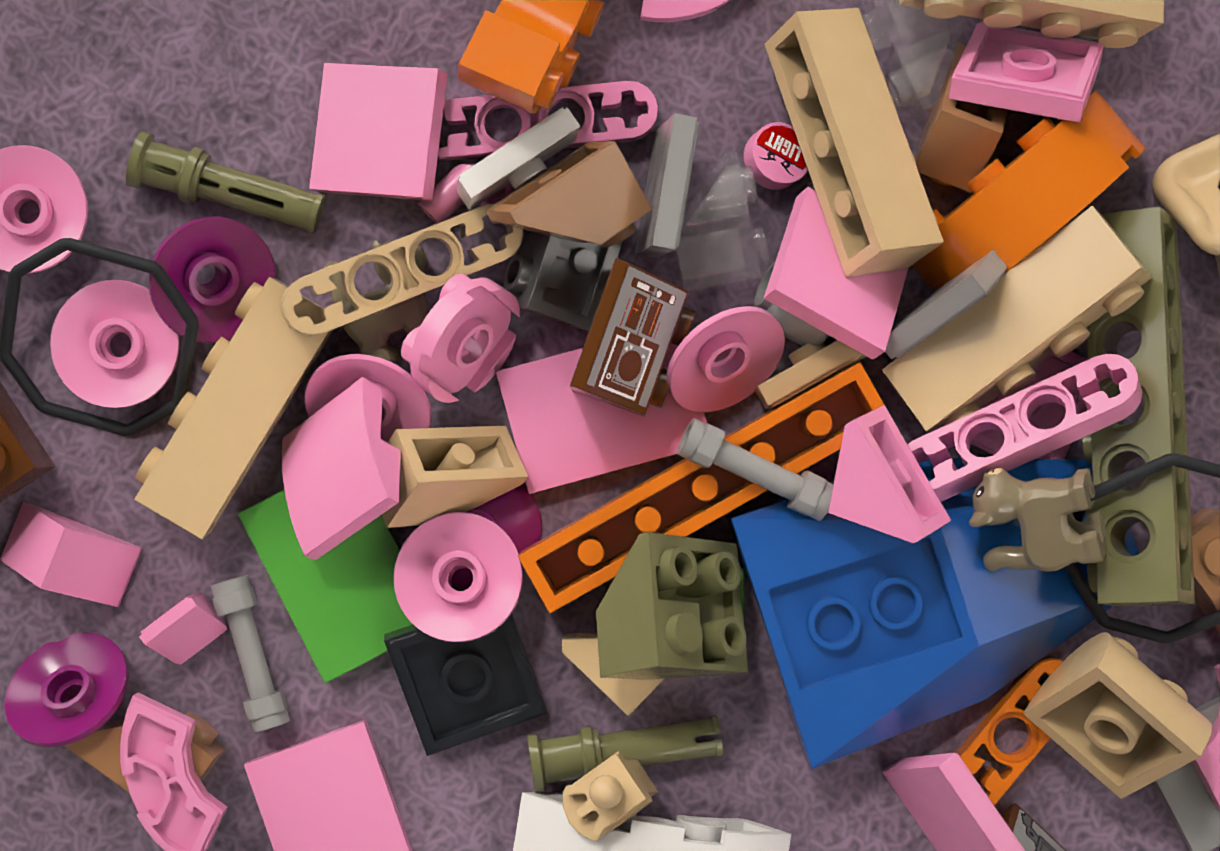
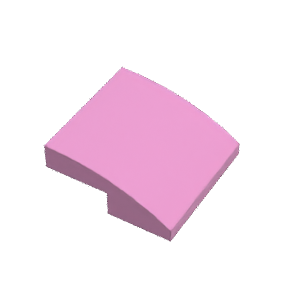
(339, 469)

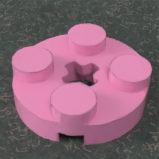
(462, 337)

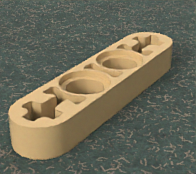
(404, 274)

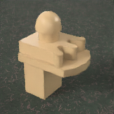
(607, 796)

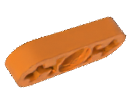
(1016, 761)

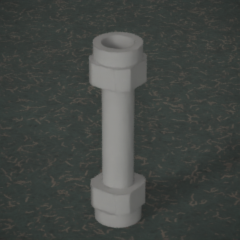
(706, 446)
(266, 706)

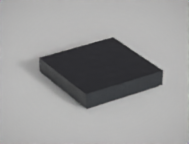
(464, 686)

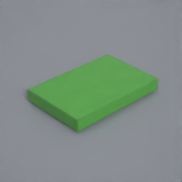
(339, 600)

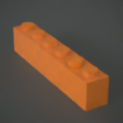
(694, 496)

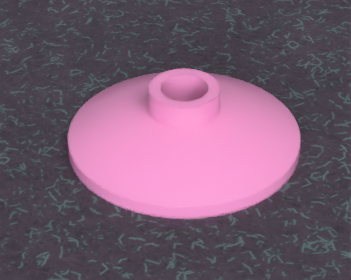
(51, 182)
(83, 340)
(725, 359)
(403, 400)
(433, 556)

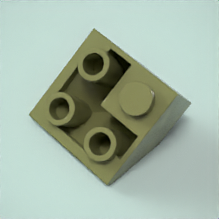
(673, 611)

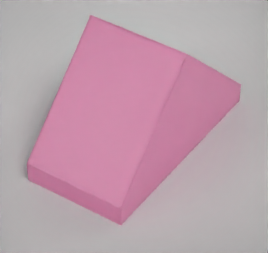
(882, 481)
(69, 556)

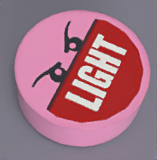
(775, 156)

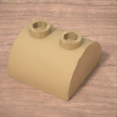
(1118, 716)

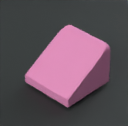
(184, 629)

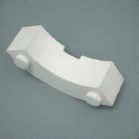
(545, 827)

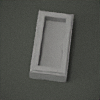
(945, 304)

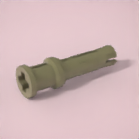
(190, 182)
(580, 753)

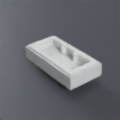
(519, 159)

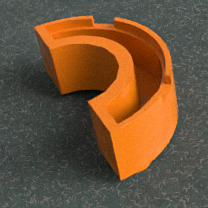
(528, 49)
(1035, 194)

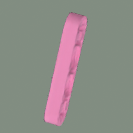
(612, 97)
(1012, 419)

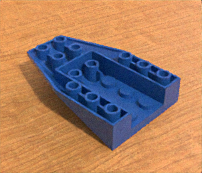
(894, 629)

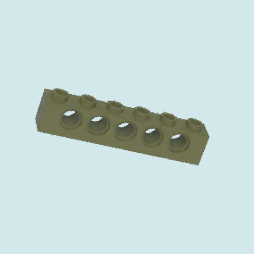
(1165, 568)

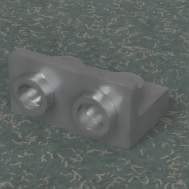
(560, 277)

